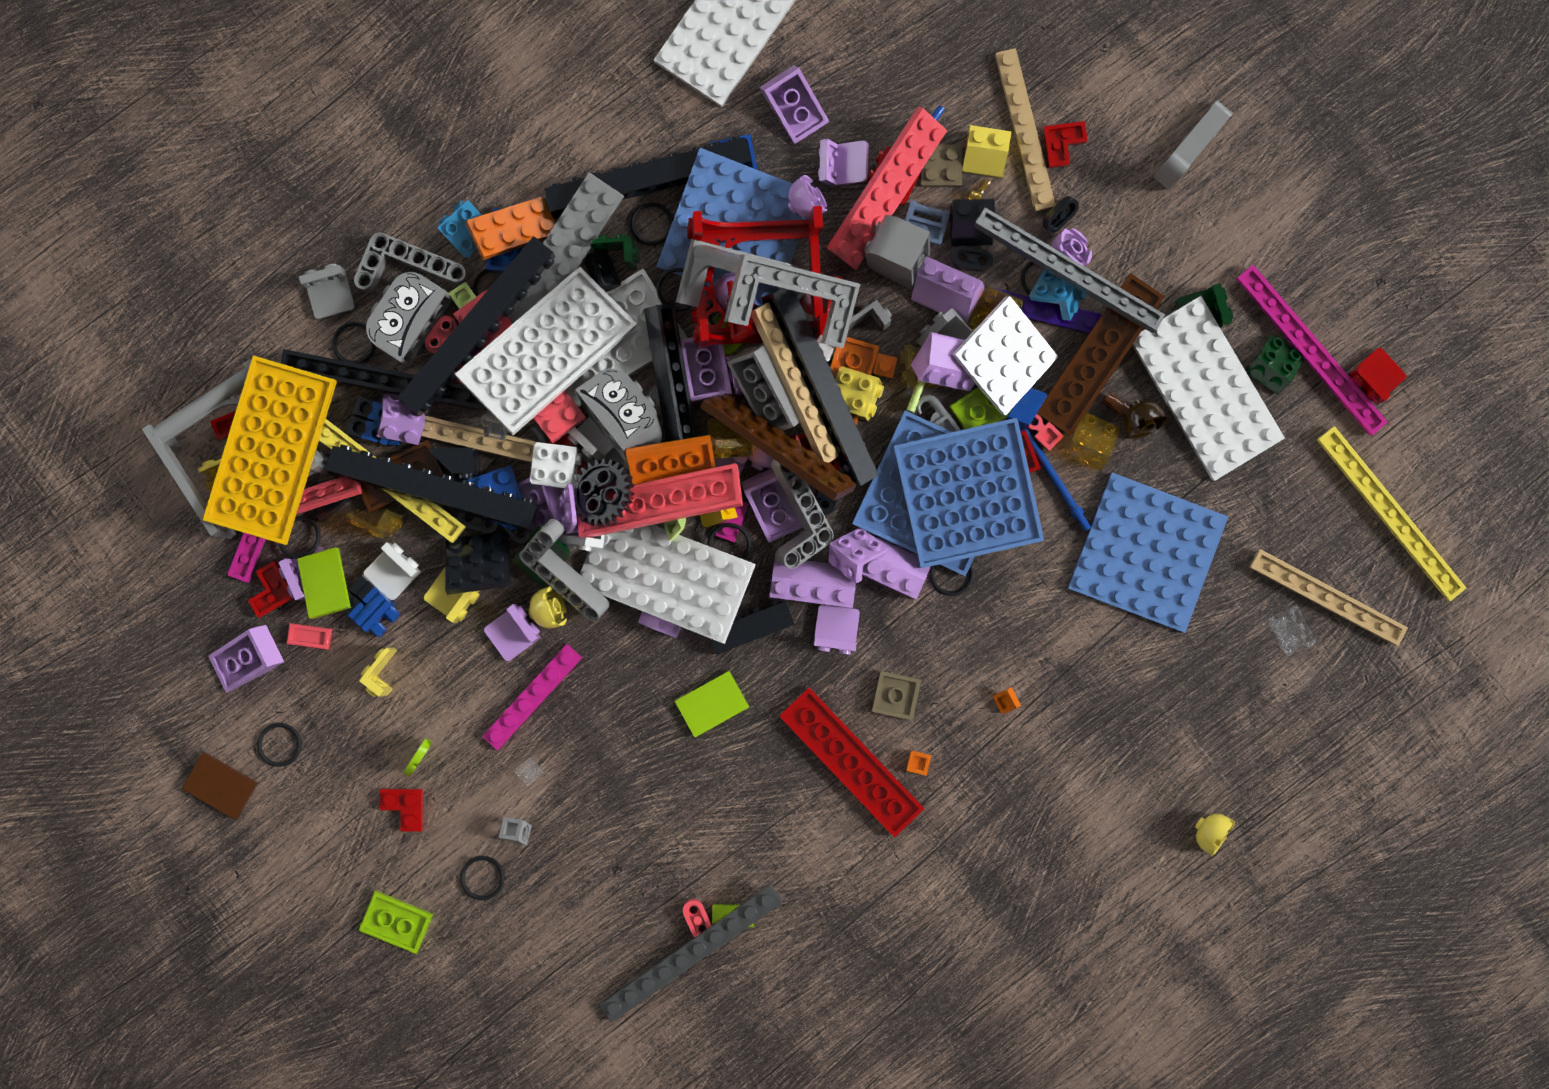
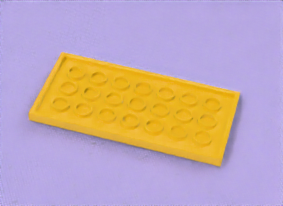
(269, 450)

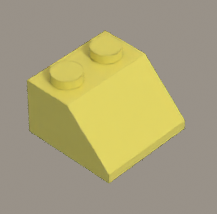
(986, 151)

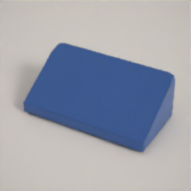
(1027, 407)

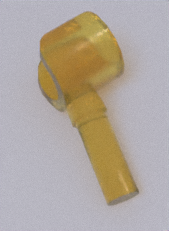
(977, 195)

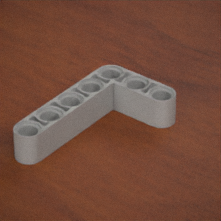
(1192, 145)
(408, 258)
(803, 511)
(560, 575)

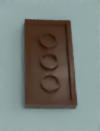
(419, 457)

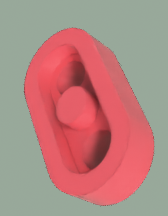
(439, 333)
(697, 918)

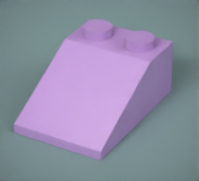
(794, 103)
(771, 505)
(246, 658)

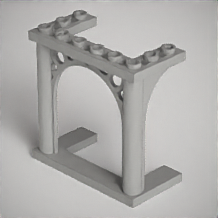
(754, 269)
(164, 442)

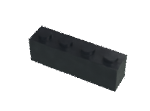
(756, 625)

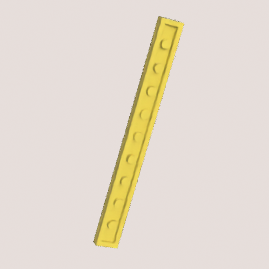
(428, 512)
(1391, 514)

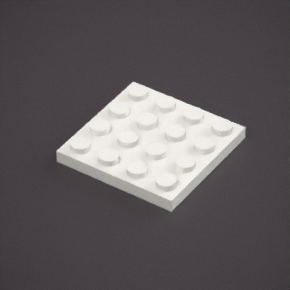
(1005, 355)

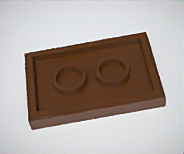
(220, 785)

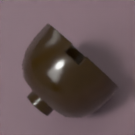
(1143, 417)

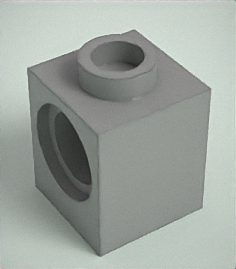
(515, 831)

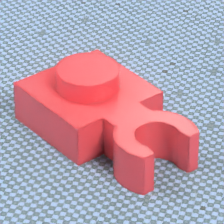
(1046, 434)

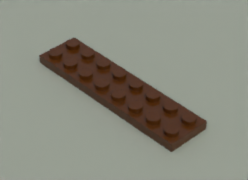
(1095, 361)
(779, 446)

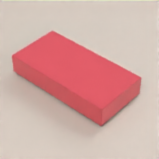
(309, 636)

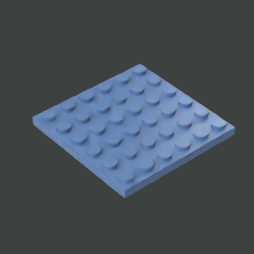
(730, 194)
(969, 493)
(884, 505)
(1147, 552)

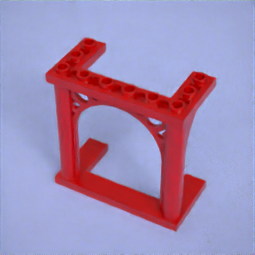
(710, 231)

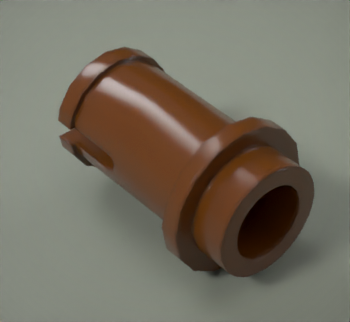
(1116, 404)

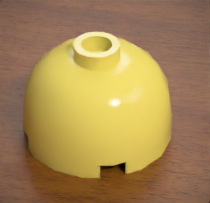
(547, 608)
(1213, 832)

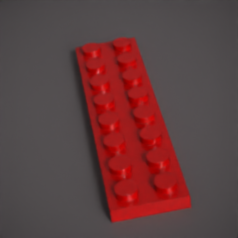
(851, 762)

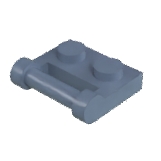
(936, 229)

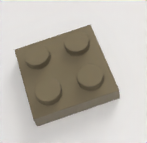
(943, 167)
(896, 695)

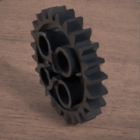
(602, 492)

